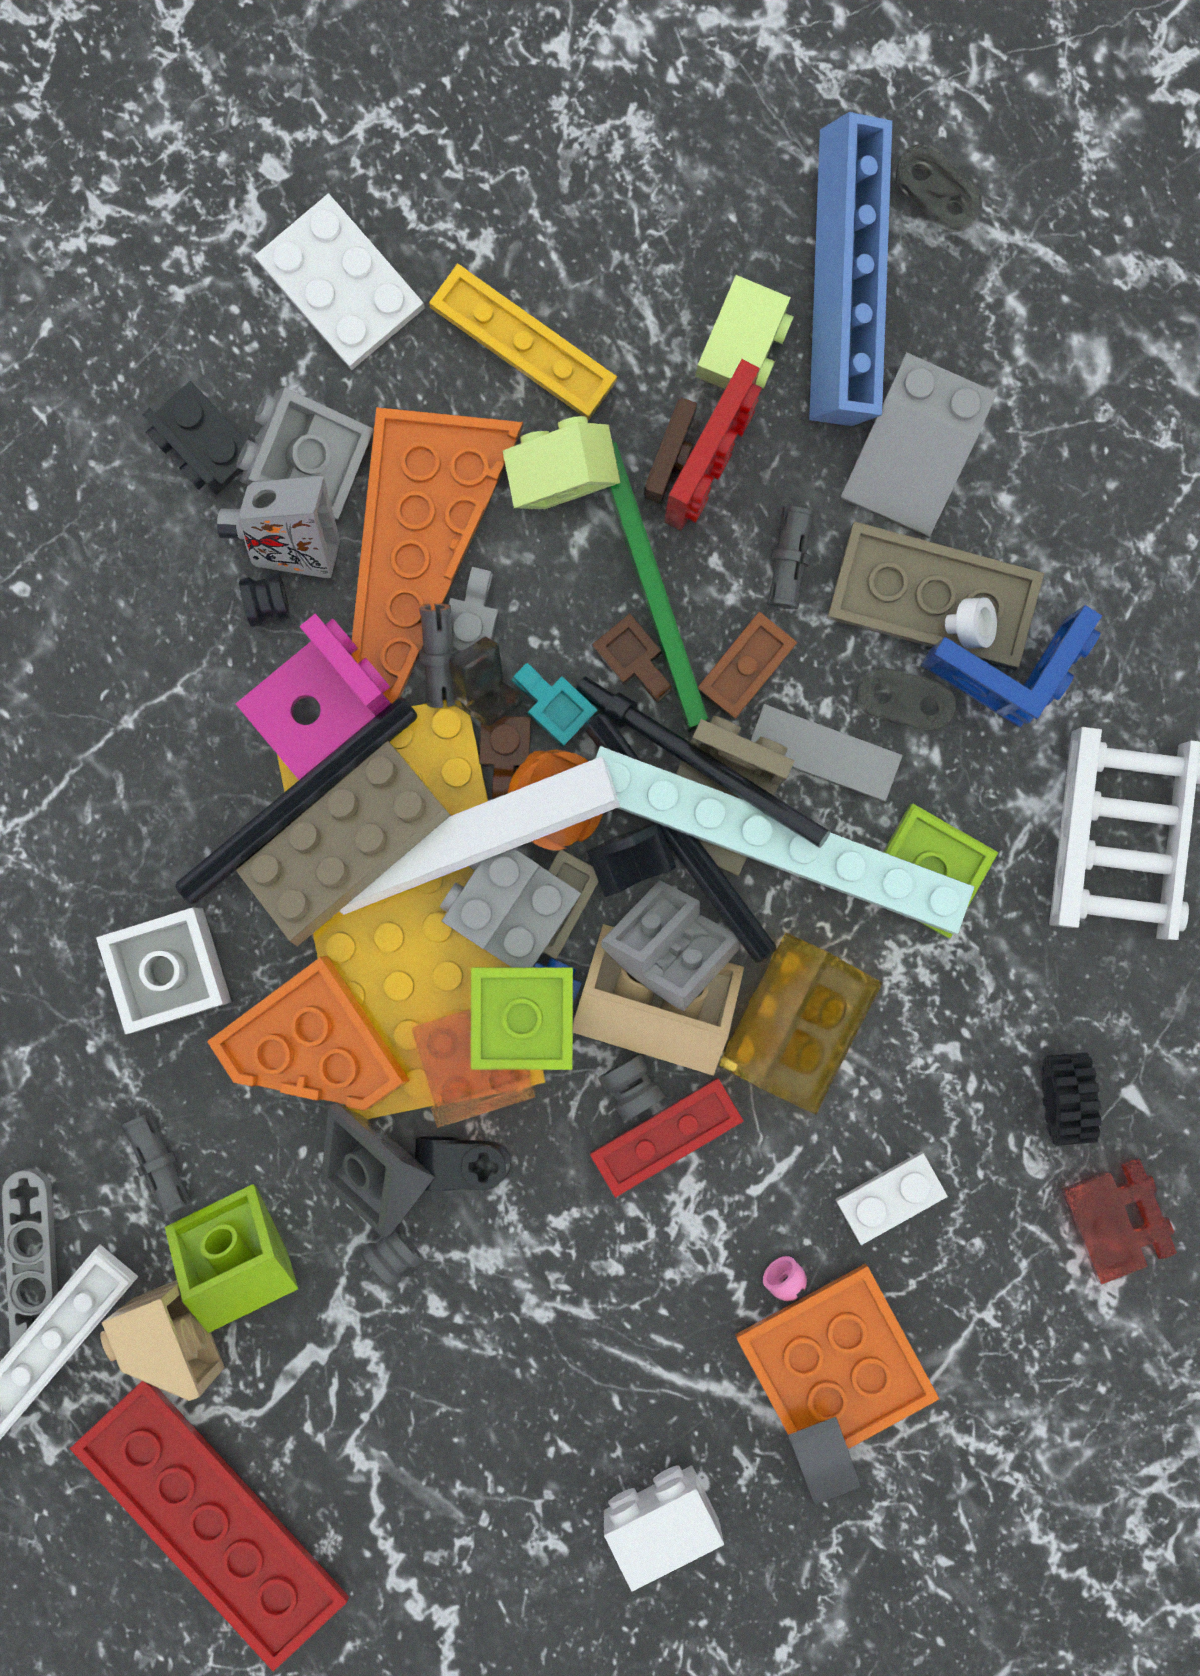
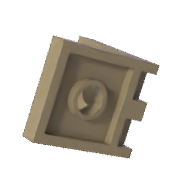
(758, 761)

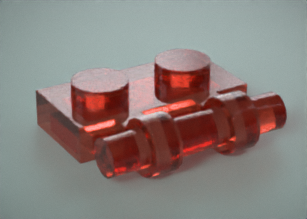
(1105, 1225)

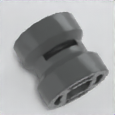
(638, 1096)

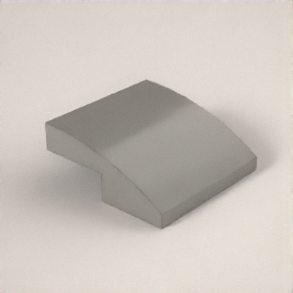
(670, 945)

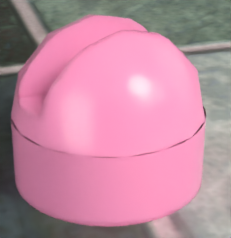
(778, 1271)

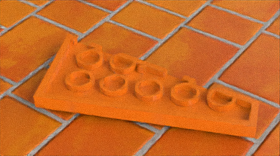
(421, 512)

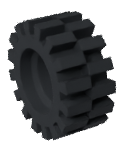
(1071, 1099)

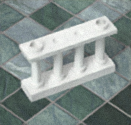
(1079, 853)

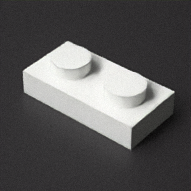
(891, 1198)

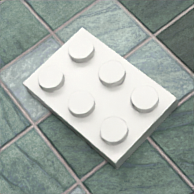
(339, 281)

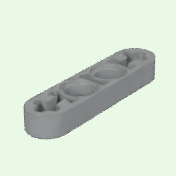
(23, 1266)

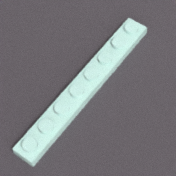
(750, 832)

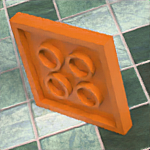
(839, 1359)

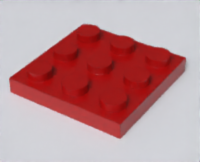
(714, 447)

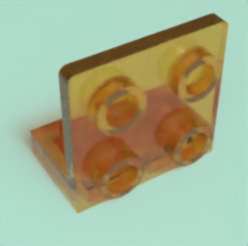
(455, 1088)

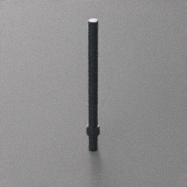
(624, 712)

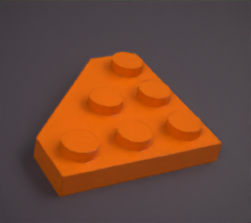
(311, 1043)

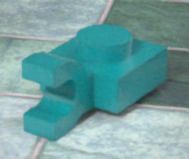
(558, 707)

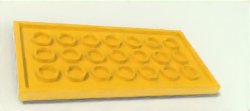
(398, 950)

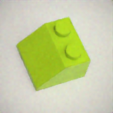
(229, 1259)

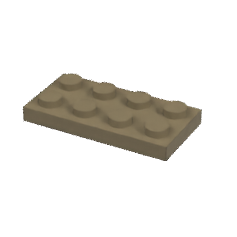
(912, 585)
(342, 843)

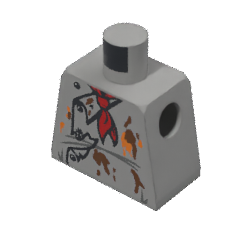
(286, 526)

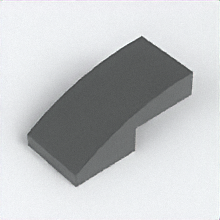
(825, 1460)

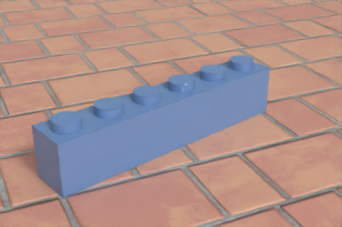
(850, 270)

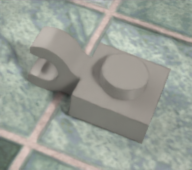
(470, 617)

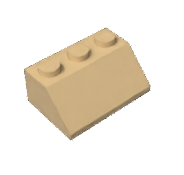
(632, 1017)
(162, 1343)

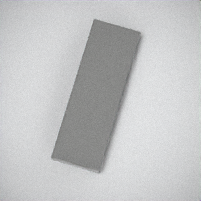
(830, 753)

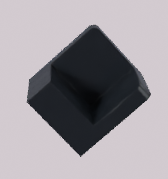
(631, 859)

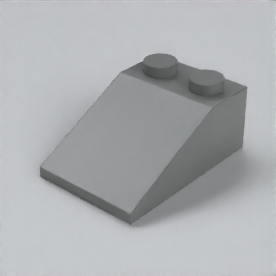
(918, 445)

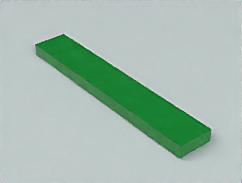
(656, 598)

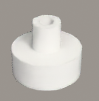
(973, 623)

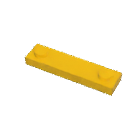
(523, 341)

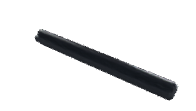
(295, 801)
(696, 860)

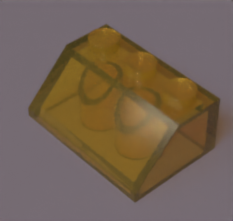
(800, 1023)

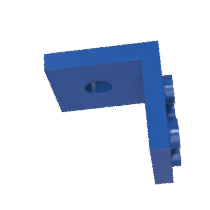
(1002, 693)

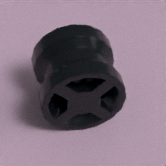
(264, 598)

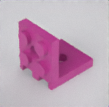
(323, 670)

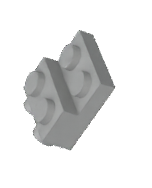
(305, 441)
(509, 907)

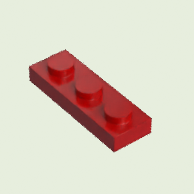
(666, 1137)

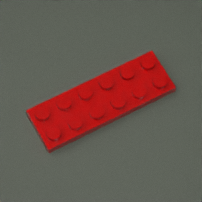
(210, 1524)

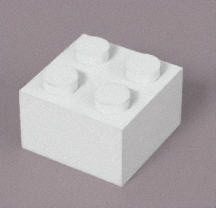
(163, 970)
(661, 1526)

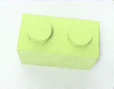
(745, 330)
(561, 464)

